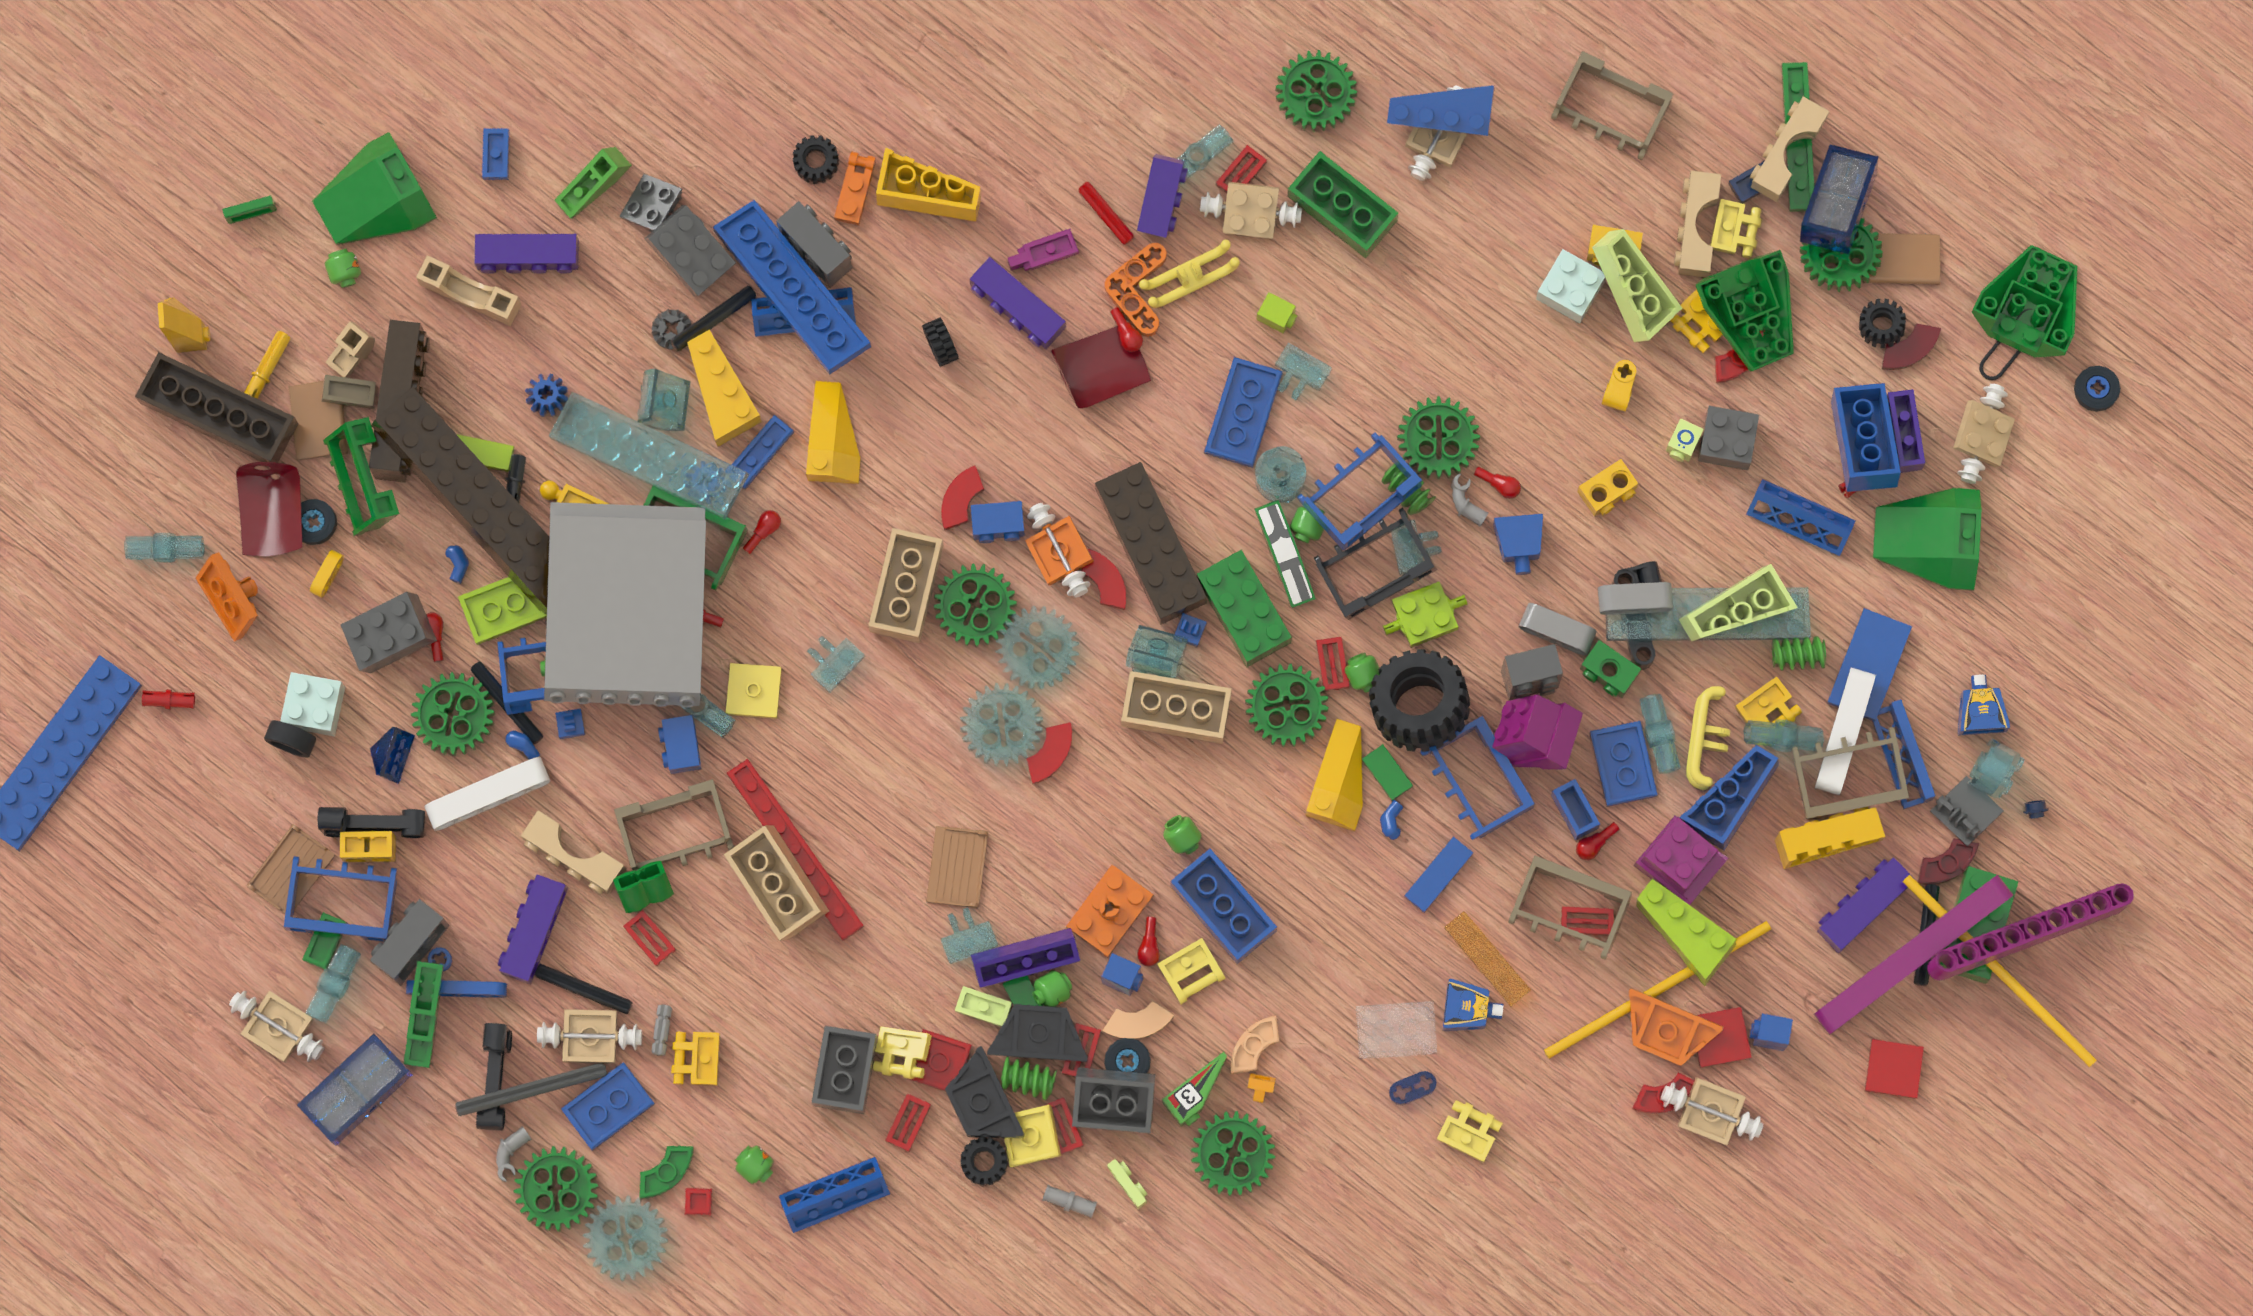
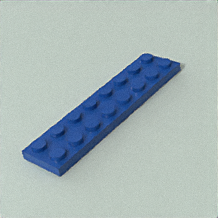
(792, 287)
(63, 749)

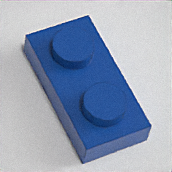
(495, 154)

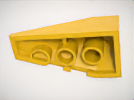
(182, 327)
(832, 443)
(1338, 787)

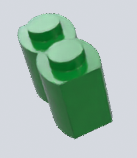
(643, 887)

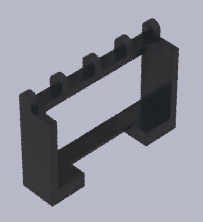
(1413, 575)

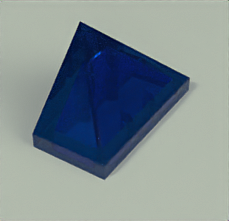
(391, 753)

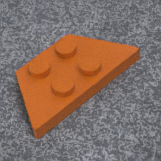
(1668, 1029)

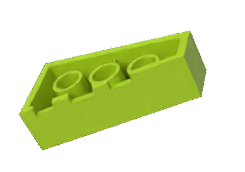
(1687, 931)

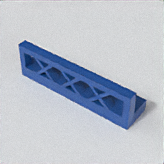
(771, 322)
(1804, 509)
(1911, 751)
(835, 1198)

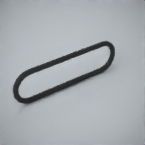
(1991, 351)

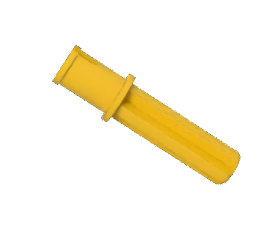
(267, 364)

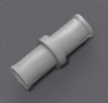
(1069, 1201)

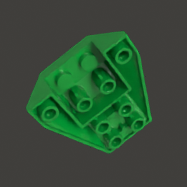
(373, 196)
(2031, 282)
(1752, 300)
(1932, 536)

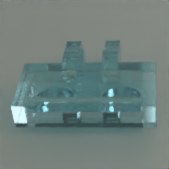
(1303, 367)
(1406, 550)
(837, 664)
(969, 941)

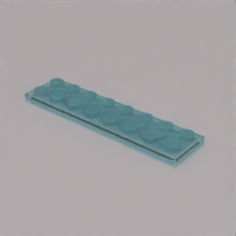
(648, 455)
(1667, 627)

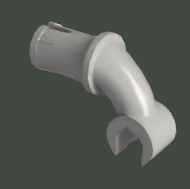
(1465, 507)
(507, 1148)

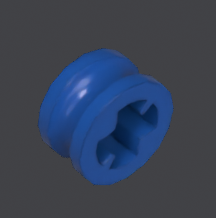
(438, 951)

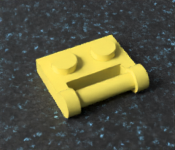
(1185, 964)

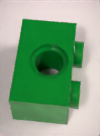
(1603, 656)

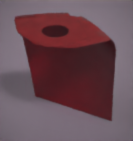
(1099, 368)
(269, 509)

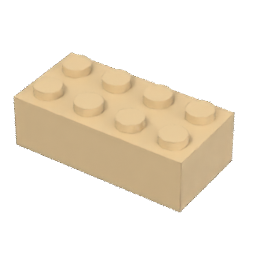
(906, 585)
(1176, 707)
(776, 882)

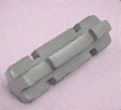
(661, 1030)

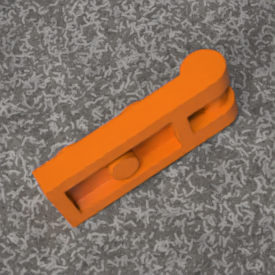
(854, 189)

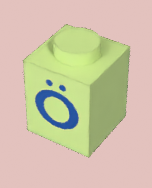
(1684, 441)

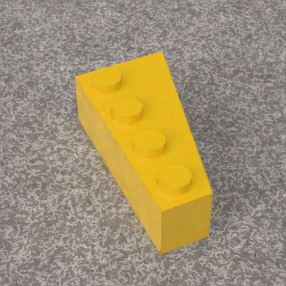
(723, 394)

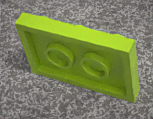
(498, 610)

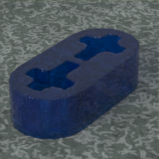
(1410, 1082)

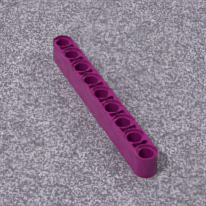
(2023, 939)
(1913, 954)

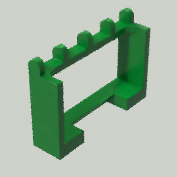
(382, 504)
(727, 525)

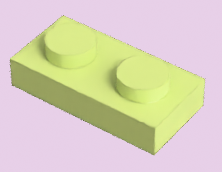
(983, 1006)
(1121, 1174)

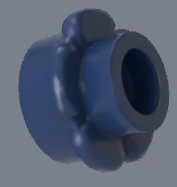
(2035, 808)

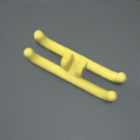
(1190, 276)
(1697, 740)

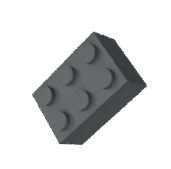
(815, 243)
(690, 250)
(388, 632)
(1532, 672)
(409, 941)
(844, 1070)
(1113, 1100)

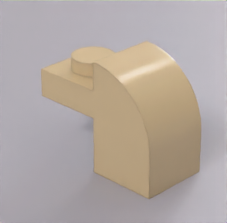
(352, 347)

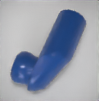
(459, 561)
(521, 742)
(1388, 820)

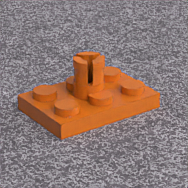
(228, 595)
(1109, 911)

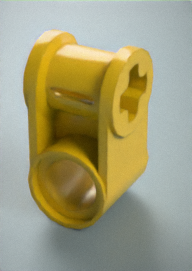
(1619, 389)

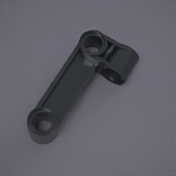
(1642, 573)
(336, 820)
(496, 1041)

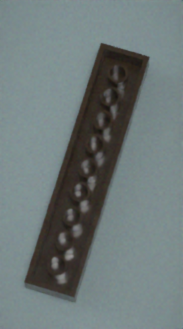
(469, 492)

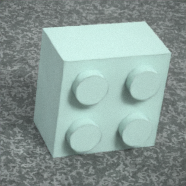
(1571, 286)
(313, 703)

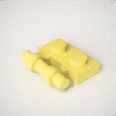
(1727, 228)
(903, 1044)
(1466, 1138)

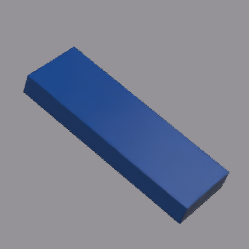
(763, 448)
(1438, 874)

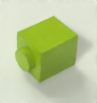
(1277, 313)

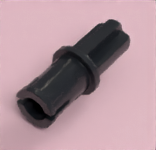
(515, 476)

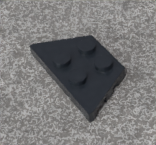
(1038, 1034)
(981, 1101)

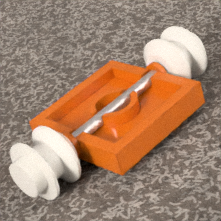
(1059, 550)

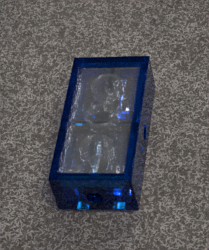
(1839, 199)
(354, 1089)

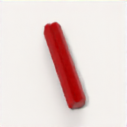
(1106, 213)

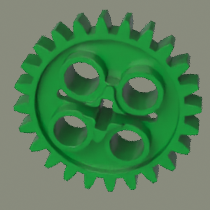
(1333, 77)
(1846, 272)
(1415, 437)
(954, 595)
(1282, 682)
(430, 709)
(1255, 1161)
(532, 1191)

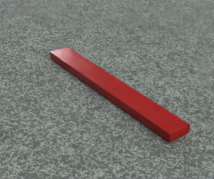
(771, 813)

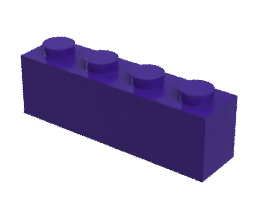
(526, 252)
(1017, 303)
(1865, 905)
(533, 928)
(1025, 957)

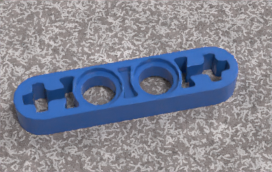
(468, 989)

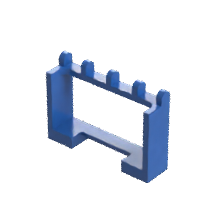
(1357, 530)
(518, 701)
(1518, 789)
(308, 925)

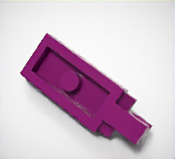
(1044, 251)

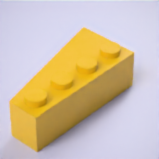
(925, 189)
(1829, 837)

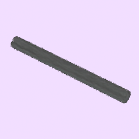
(530, 1089)

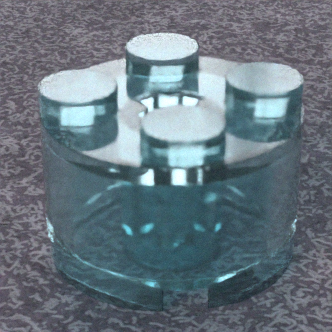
(1271, 464)
(1995, 768)

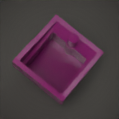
(1537, 732)
(1681, 860)

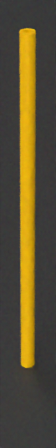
(2008, 979)
(1653, 991)

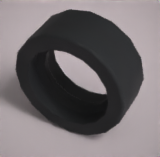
(290, 738)

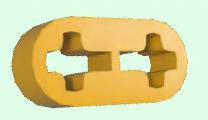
(326, 573)

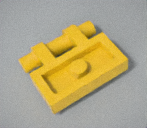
(1694, 311)
(1765, 701)
(704, 1058)

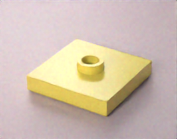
(753, 690)
(1039, 1140)

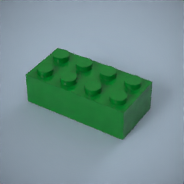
(1342, 204)
(1244, 608)
(1971, 881)

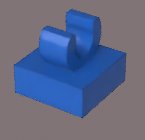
(1191, 628)
(570, 723)

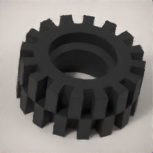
(815, 144)
(1885, 310)
(940, 342)
(984, 1177)

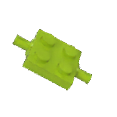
(1425, 614)

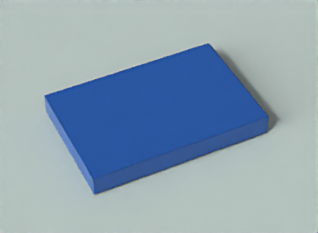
(1623, 763)
(607, 1106)

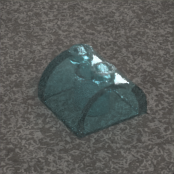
(663, 401)
(1156, 652)

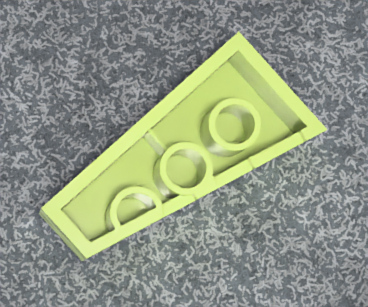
(1635, 286)
(1746, 602)

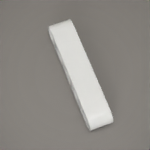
(1847, 725)
(487, 793)

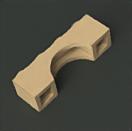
(1804, 123)
(1695, 254)
(461, 289)
(545, 835)

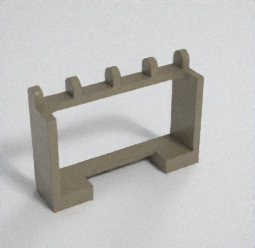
(1596, 67)
(695, 792)
(1854, 803)
(1555, 870)

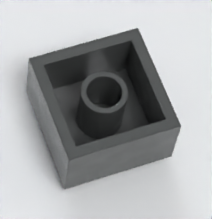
(1728, 438)

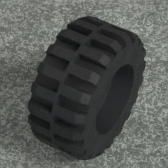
(1414, 671)

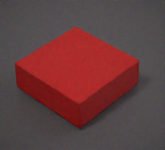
(698, 1201)

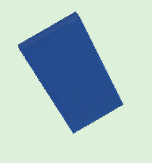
(1243, 412)
(1876, 650)

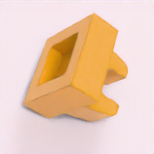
(1261, 1084)

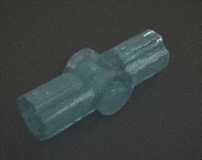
(1209, 146)
(164, 547)
(712, 717)
(1659, 733)
(1782, 735)
(333, 983)

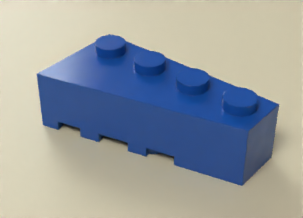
(1450, 110)
(1727, 803)

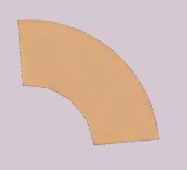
(1138, 1024)
(1252, 1044)

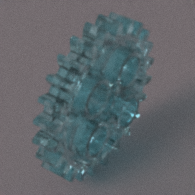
(1051, 629)
(978, 727)
(603, 1243)

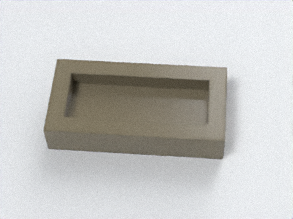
(348, 391)

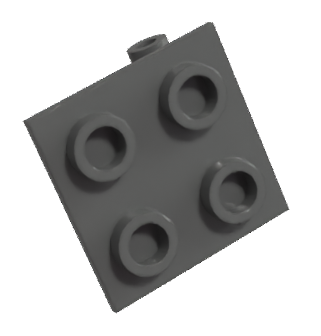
(651, 202)
(1966, 811)

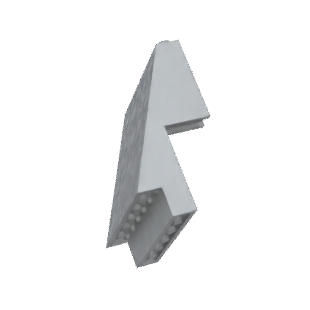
(625, 604)

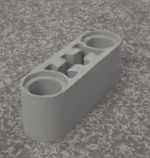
(1635, 598)
(1557, 629)

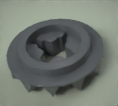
(659, 326)

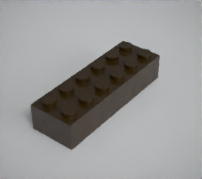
(401, 371)
(216, 409)
(1150, 543)

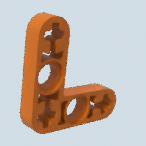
(1129, 282)

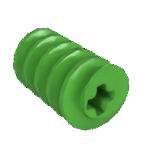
(1417, 501)
(1798, 653)
(1027, 1079)

